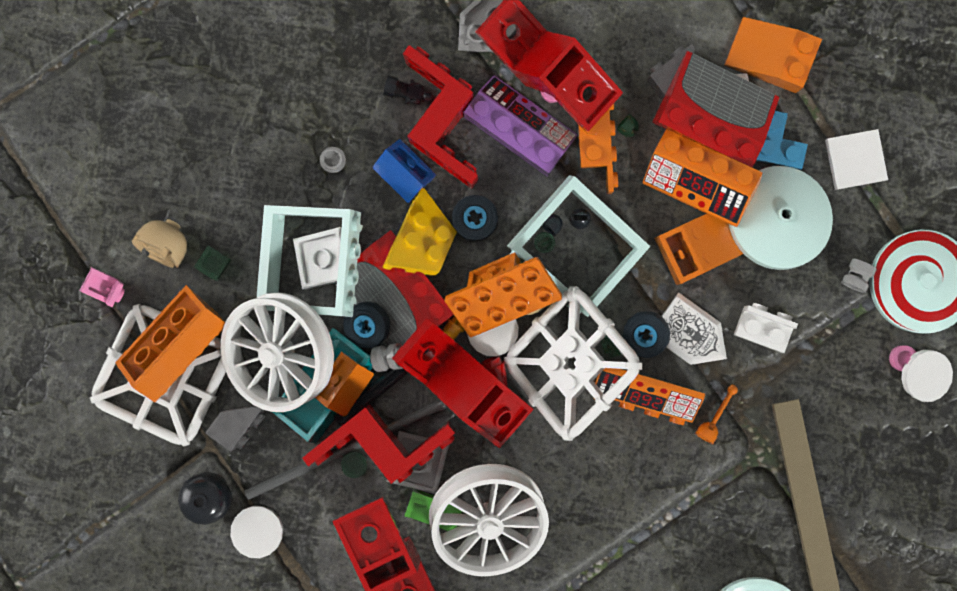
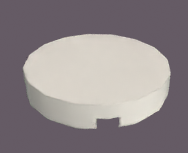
(497, 340)
(927, 375)
(256, 531)

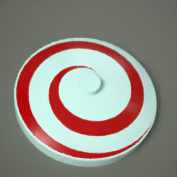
(917, 281)

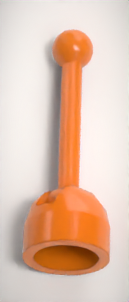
(708, 430)

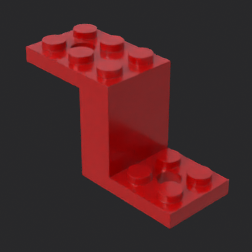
(549, 62)
(441, 115)
(462, 383)
(381, 445)
(387, 561)

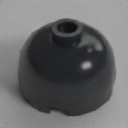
(205, 498)

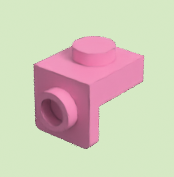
(103, 287)

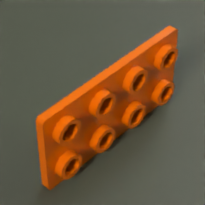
(502, 293)

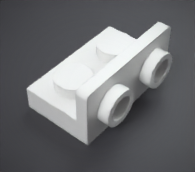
(765, 328)

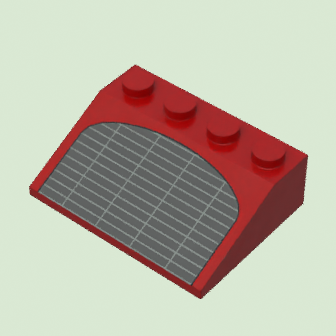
(717, 109)
(403, 295)

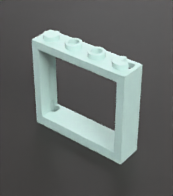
(573, 185)
(349, 253)

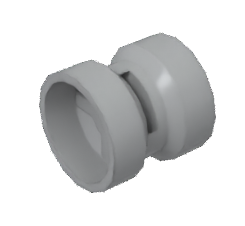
(859, 275)
(382, 357)

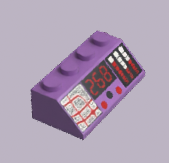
(519, 125)

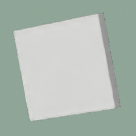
(856, 159)
(318, 258)

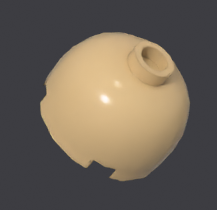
(163, 242)

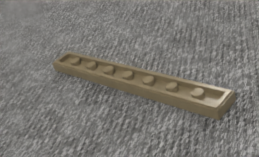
(805, 496)

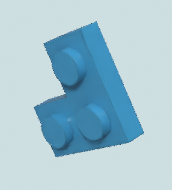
(779, 150)

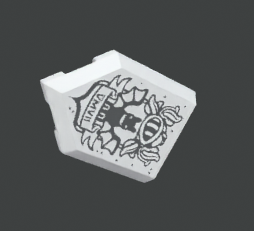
(694, 332)

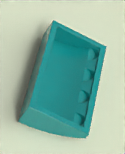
(313, 417)

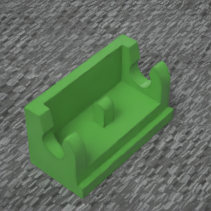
(420, 505)

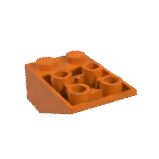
(697, 247)

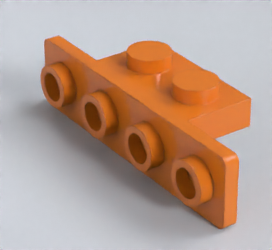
(597, 149)

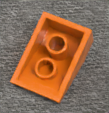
(773, 53)

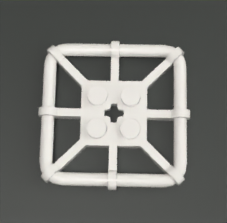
(588, 363)
(173, 393)

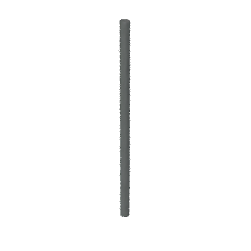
(347, 448)

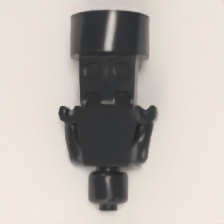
(410, 92)

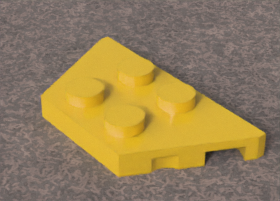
(422, 238)

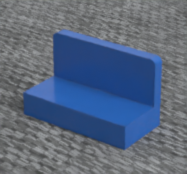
(403, 170)

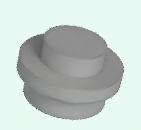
(332, 159)

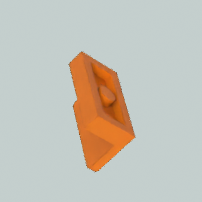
(345, 385)

